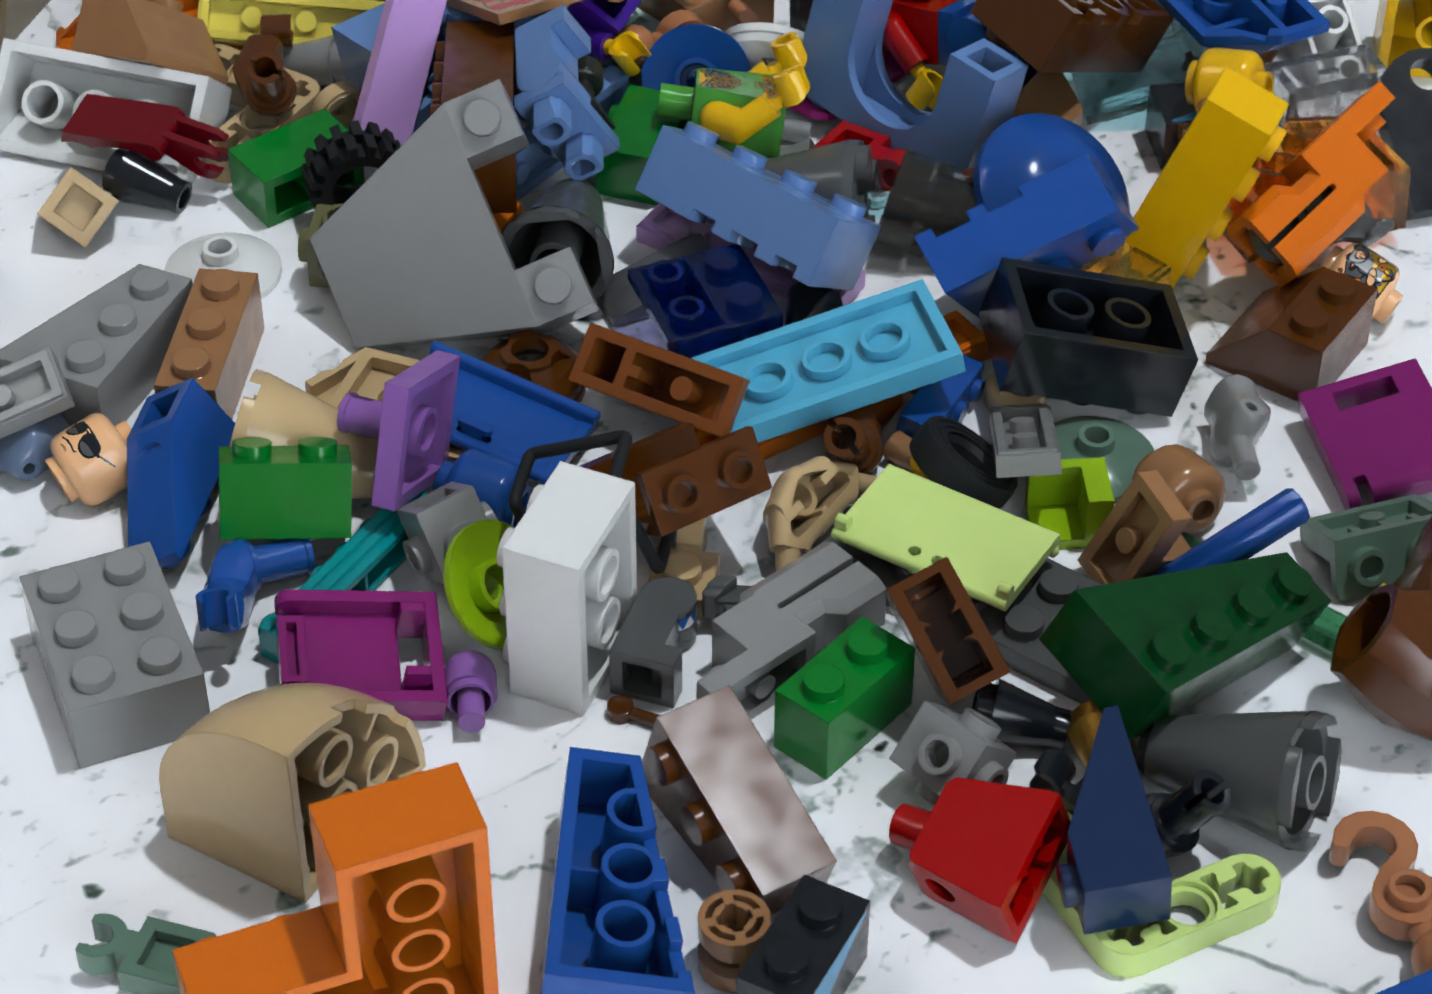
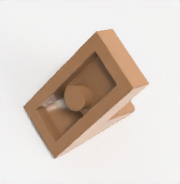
(1138, 533)

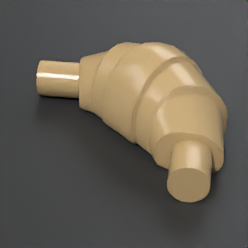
(807, 503)

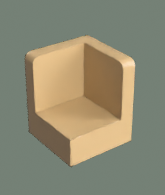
(78, 207)

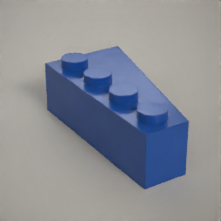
(609, 887)

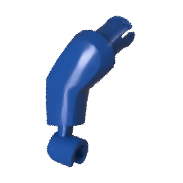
(238, 576)

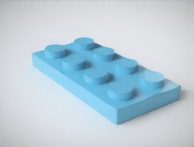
(840, 360)

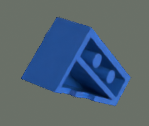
(1057, 221)

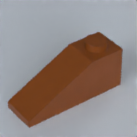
(658, 380)

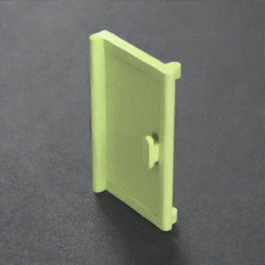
(912, 515)

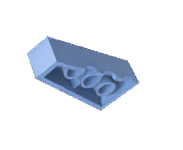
(751, 205)

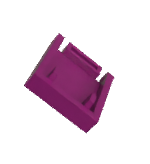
(1374, 432)
(353, 644)

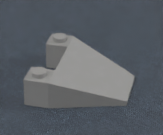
(422, 251)

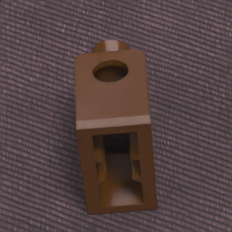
(946, 631)

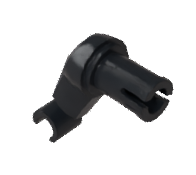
(1175, 815)

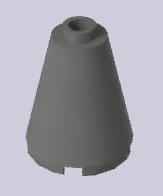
(562, 218)
(1273, 762)

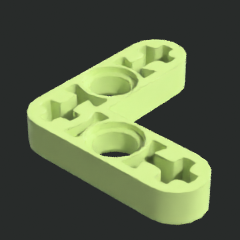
(1171, 940)

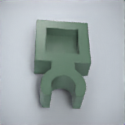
(140, 958)

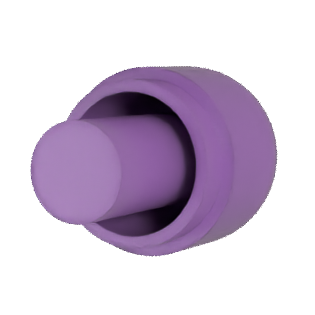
(471, 688)

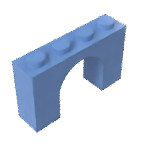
(853, 84)

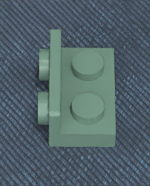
(1367, 542)

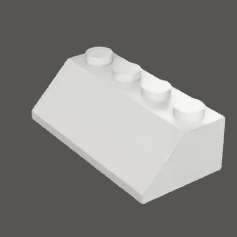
(47, 84)

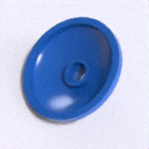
(1030, 148)

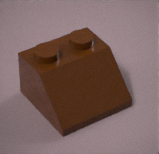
(1299, 333)

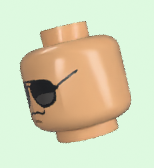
(90, 459)

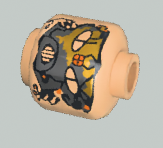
(1371, 269)

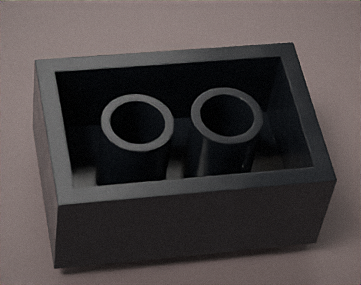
(1087, 337)

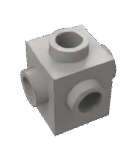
(435, 521)
(951, 745)

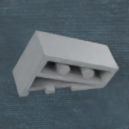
(111, 341)

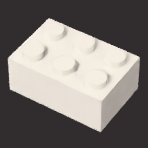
(568, 585)

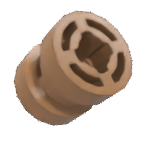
(728, 933)

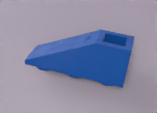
(173, 467)

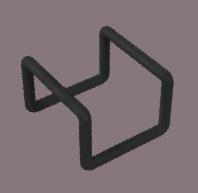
(656, 560)

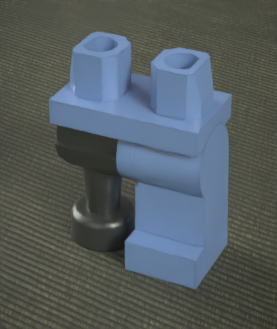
(560, 92)

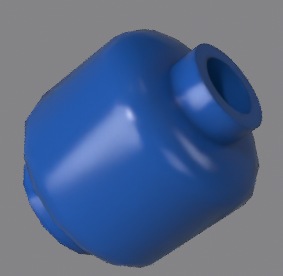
(489, 476)

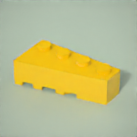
(1207, 171)

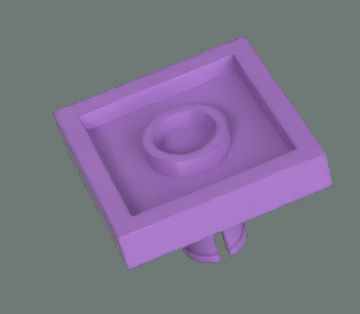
(410, 427)

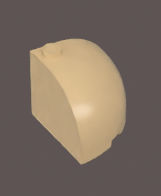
(252, 766)

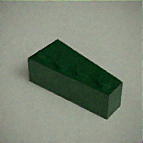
(1181, 634)

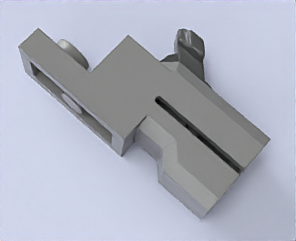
(783, 621)

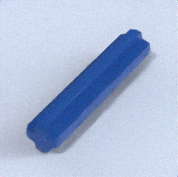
(1246, 535)

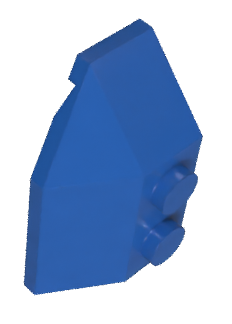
(1248, 23)

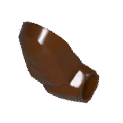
(1387, 647)

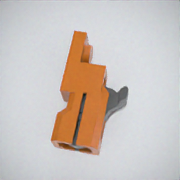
(1324, 199)

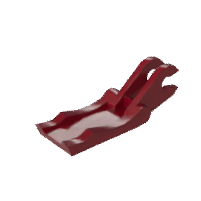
(148, 130)

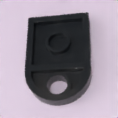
(1410, 126)

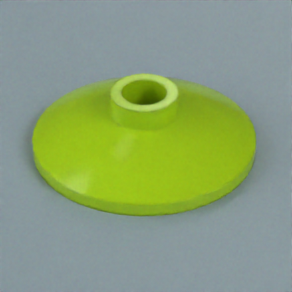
(477, 582)

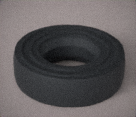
(960, 461)

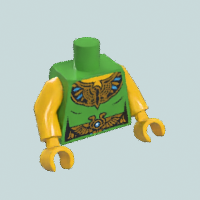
(740, 105)

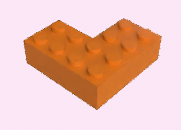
(398, 902)

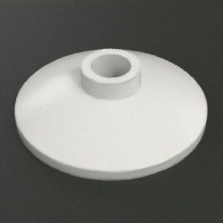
(231, 252)

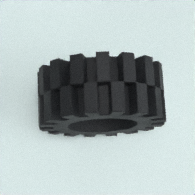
(341, 154)

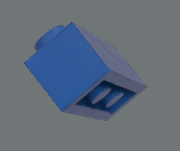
(944, 398)

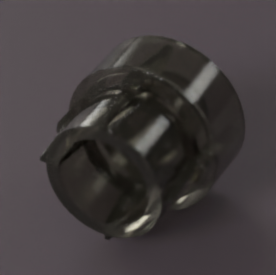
(924, 197)

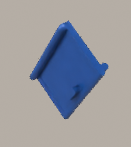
(513, 414)

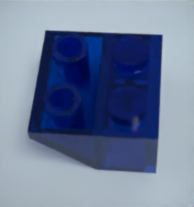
(705, 300)

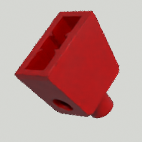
(985, 850)

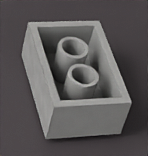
(115, 653)

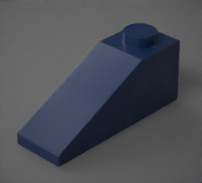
(1114, 851)

